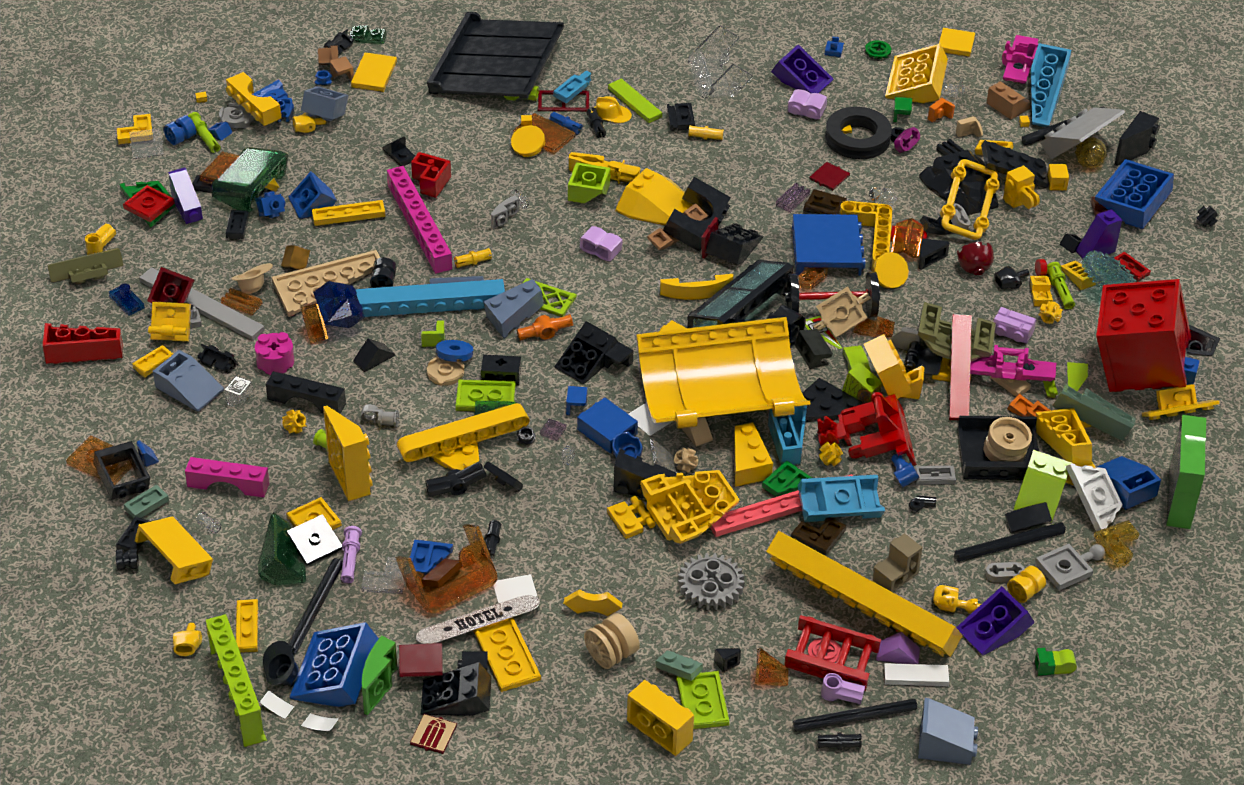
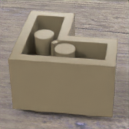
(900, 565)

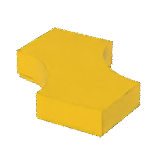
(585, 602)

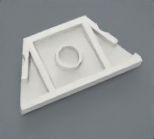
(1096, 494)

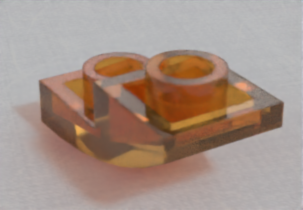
(875, 328)

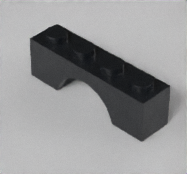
(283, 387)

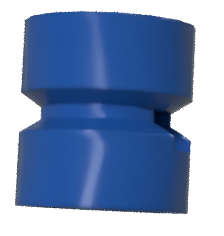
(179, 130)

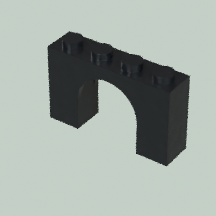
(710, 201)

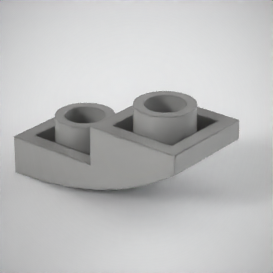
(503, 210)

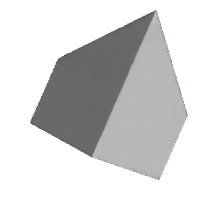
(905, 337)

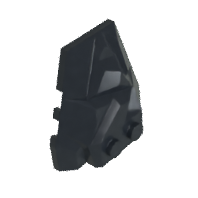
(970, 190)

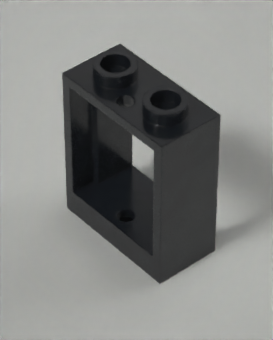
(118, 454)

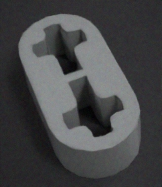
(960, 218)
(1004, 571)

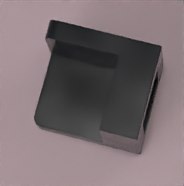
(619, 354)

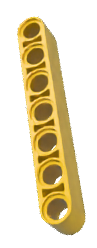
(462, 432)

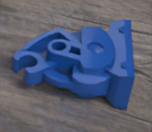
(276, 91)

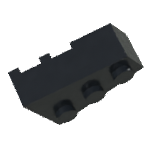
(631, 471)

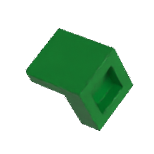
(902, 106)

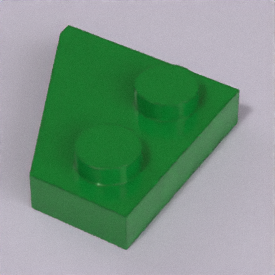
(784, 480)

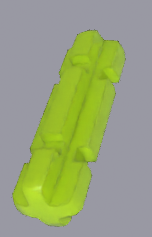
(1050, 388)

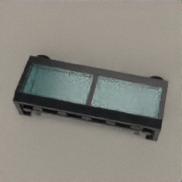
(742, 294)

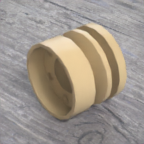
(611, 640)

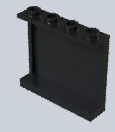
(975, 464)

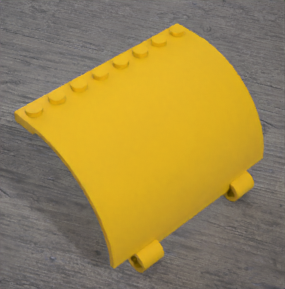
(719, 371)

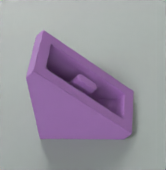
(898, 649)

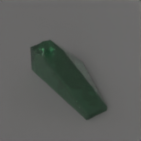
(278, 555)

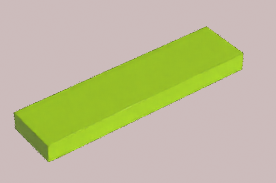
(635, 100)

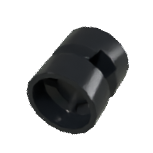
(383, 273)

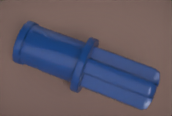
(566, 122)

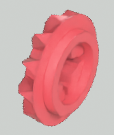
(832, 651)

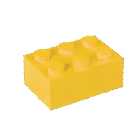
(888, 366)
(660, 717)

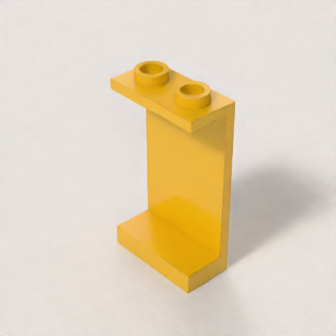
(178, 547)

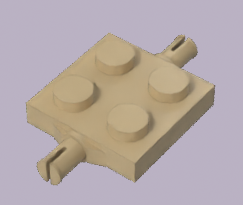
(842, 312)

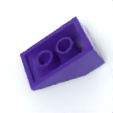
(801, 71)
(995, 622)

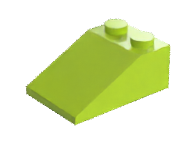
(1043, 482)

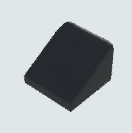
(1070, 242)
(727, 658)

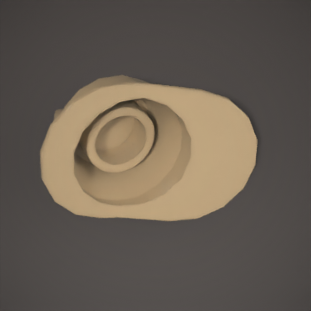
(253, 279)

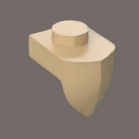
(969, 126)

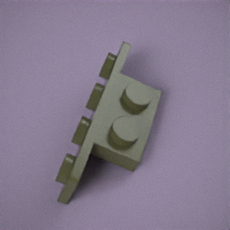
(85, 267)

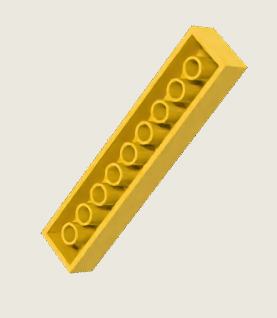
(864, 594)

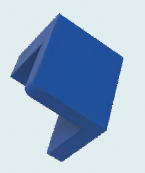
(576, 396)

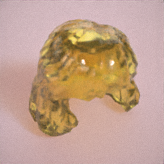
(1091, 152)

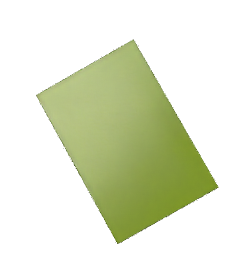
(483, 390)
(704, 699)

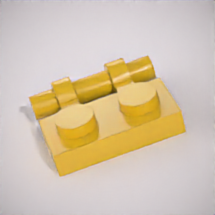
(626, 521)

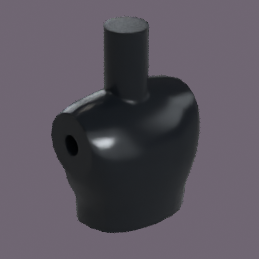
(1009, 278)

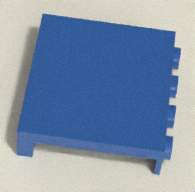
(827, 241)

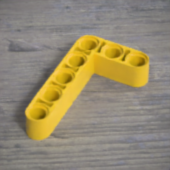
(872, 215)

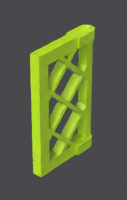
(549, 307)

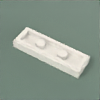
(916, 674)

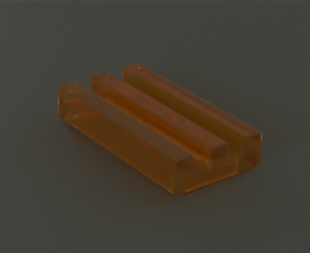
(242, 301)

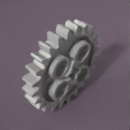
(711, 581)

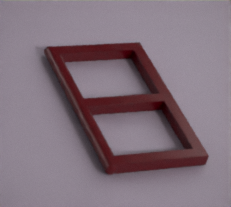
(563, 108)

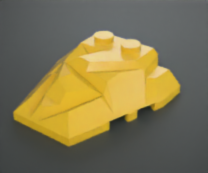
(688, 504)

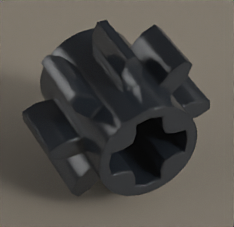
(1207, 216)

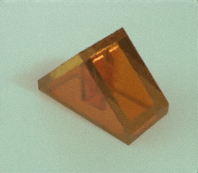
(314, 323)
(769, 670)

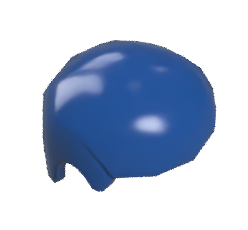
(627, 442)

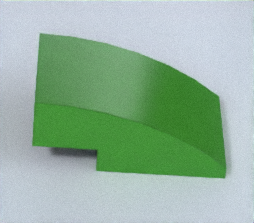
(378, 672)

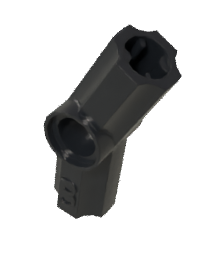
(455, 480)

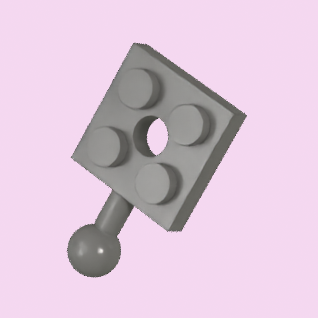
(1067, 556)

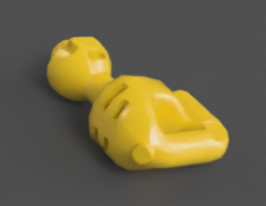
(950, 600)

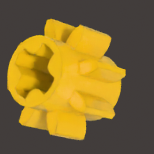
(1050, 312)
(294, 421)
(830, 454)

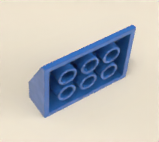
(1136, 192)
(334, 665)

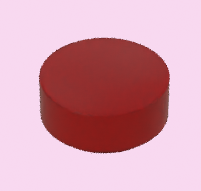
(1041, 267)

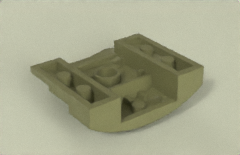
(939, 333)

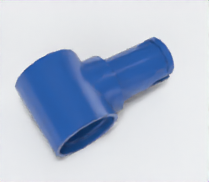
(904, 471)

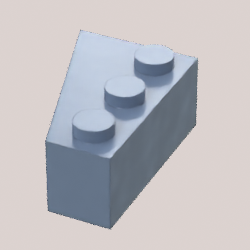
(513, 306)

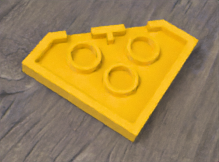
(458, 458)

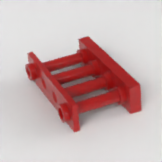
(817, 665)

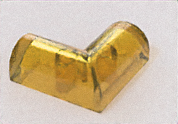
(1114, 540)

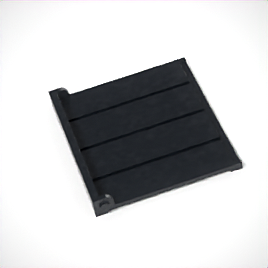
(494, 57)

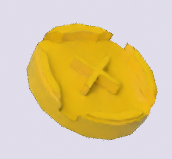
(528, 140)
(891, 270)

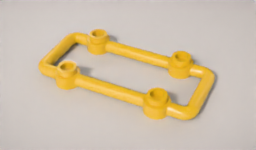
(948, 210)

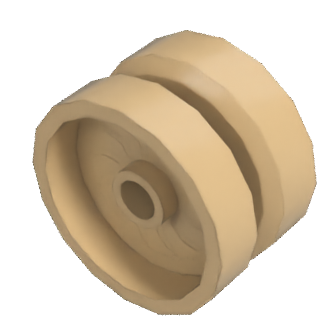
(1007, 440)

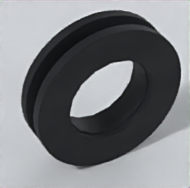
(858, 148)

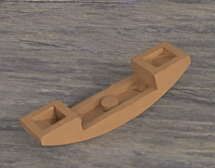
(663, 240)

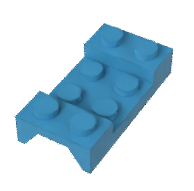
(840, 497)

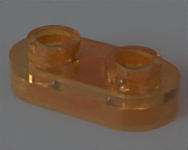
(812, 277)

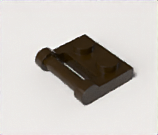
(823, 203)

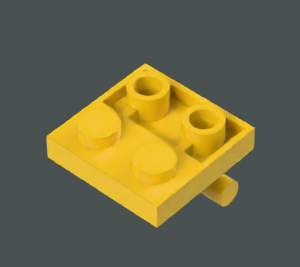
(170, 321)

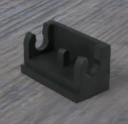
(812, 348)

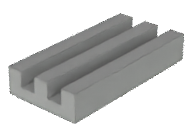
(946, 477)

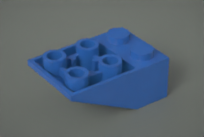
(1132, 481)

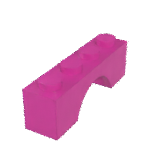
(248, 478)

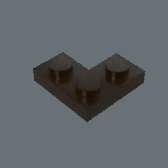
(819, 539)

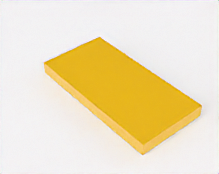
(507, 654)

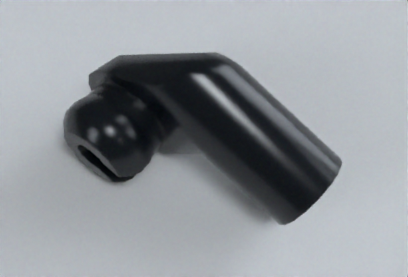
(921, 501)

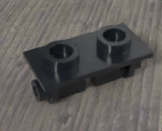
(341, 40)
(211, 354)

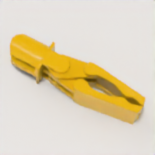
(618, 170)

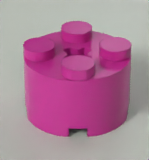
(274, 352)

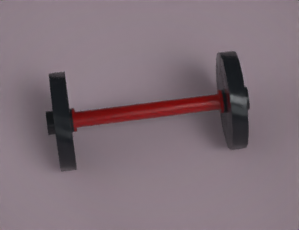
(793, 296)

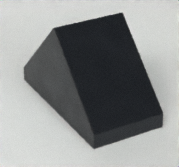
(932, 251)
(372, 354)

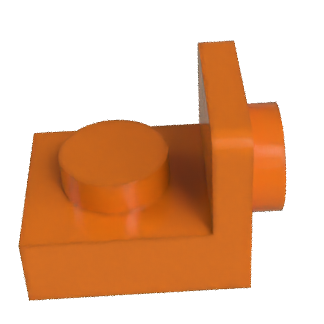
(941, 108)

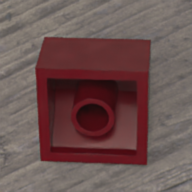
(170, 287)

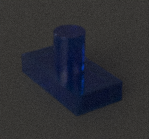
(126, 299)

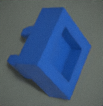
(834, 47)

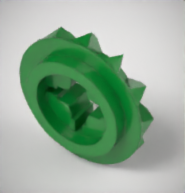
(872, 47)

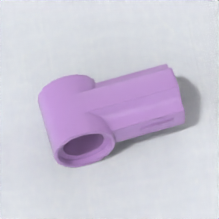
(835, 688)

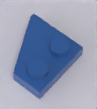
(429, 554)

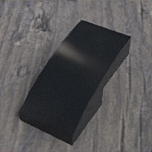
(934, 226)
(1028, 517)

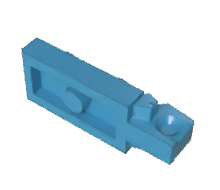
(572, 87)

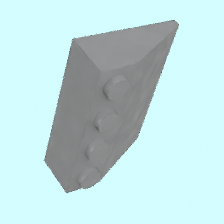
(1078, 129)

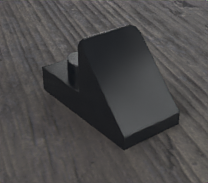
(399, 152)

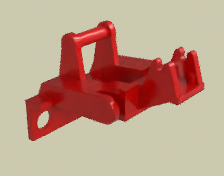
(882, 410)

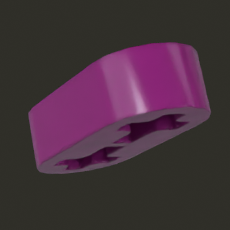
(908, 142)

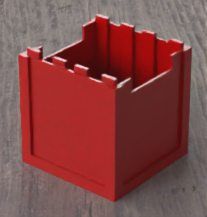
(1143, 335)

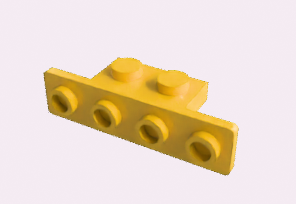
(1178, 399)

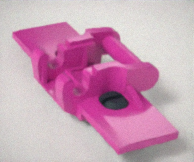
(1019, 58)
(1023, 369)

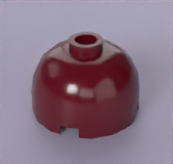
(976, 258)

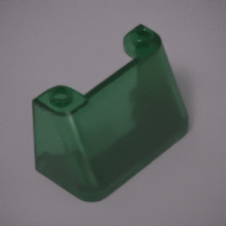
(249, 176)

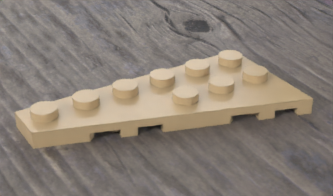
(297, 287)

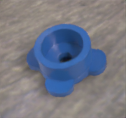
(323, 78)

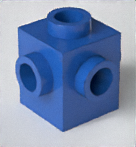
(270, 204)

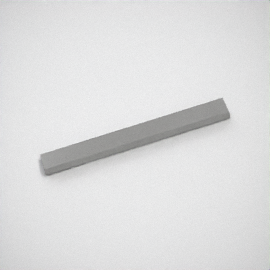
(214, 310)

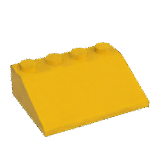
(918, 75)
(348, 454)

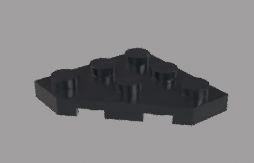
(827, 400)

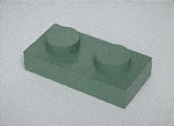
(146, 502)
(679, 665)

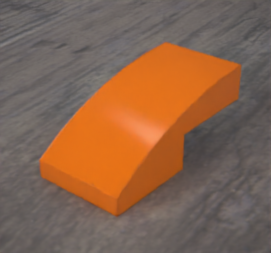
(1025, 408)

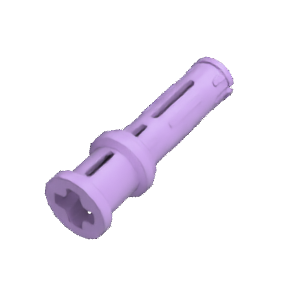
(350, 547)

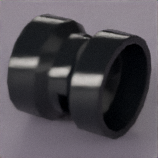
(129, 558)

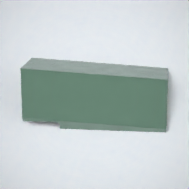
(1096, 411)

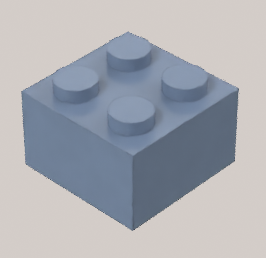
(324, 103)

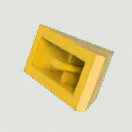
(917, 378)

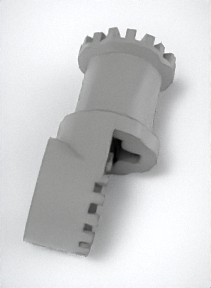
(380, 416)

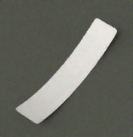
(283, 708)

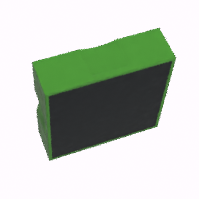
(1186, 471)

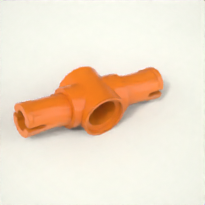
(544, 327)

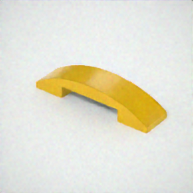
(693, 290)

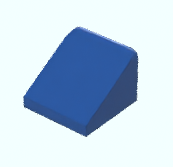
(220, 130)
(146, 454)

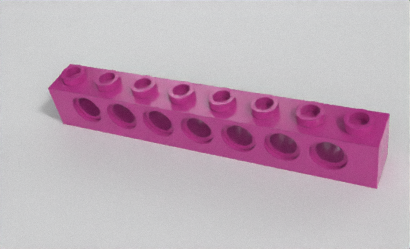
(419, 219)

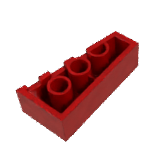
(81, 344)

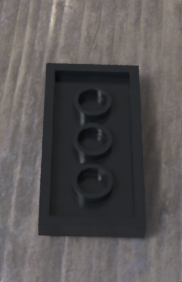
(1005, 159)

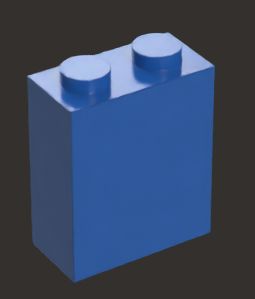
(605, 422)

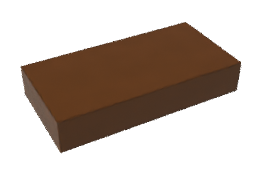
(441, 573)

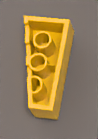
(1065, 435)

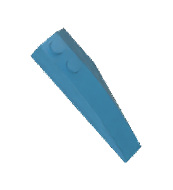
(1047, 81)

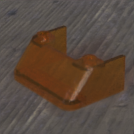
(473, 577)

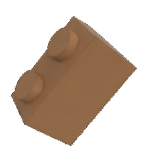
(1007, 100)

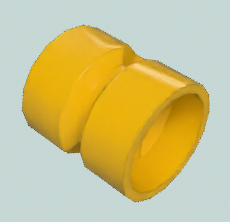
(1026, 584)

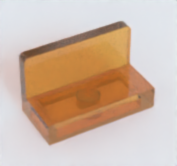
(908, 237)

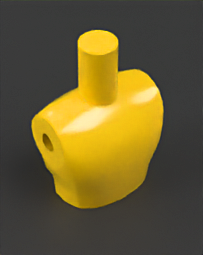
(305, 123)
(187, 641)

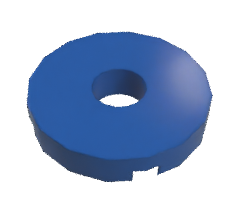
(454, 349)

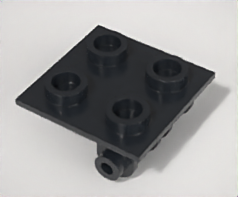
(922, 357)

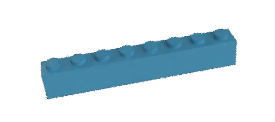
(428, 297)

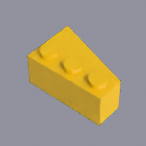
(750, 456)

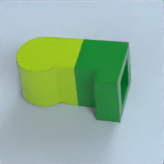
(1054, 662)

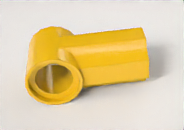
(96, 241)

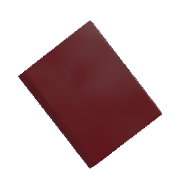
(420, 660)

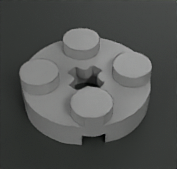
(235, 116)

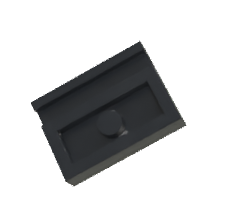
(680, 116)

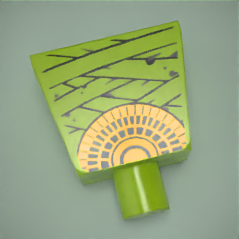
(861, 383)

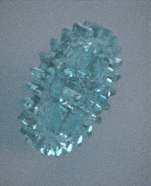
(1106, 269)

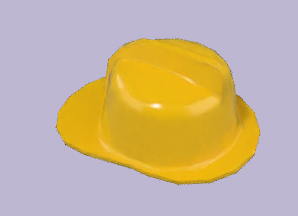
(610, 110)

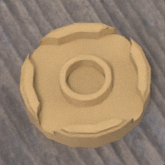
(448, 374)

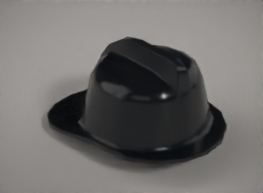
(280, 664)

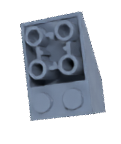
(186, 381)

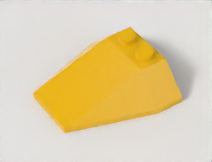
(651, 198)

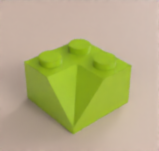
(588, 182)

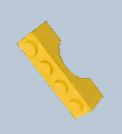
(261, 108)

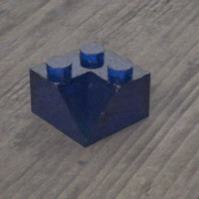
(339, 304)

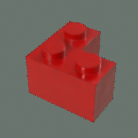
(431, 172)

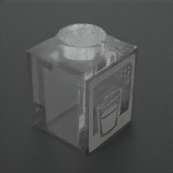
(238, 392)

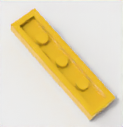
(348, 212)

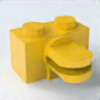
(1020, 188)

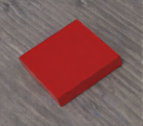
(148, 203)

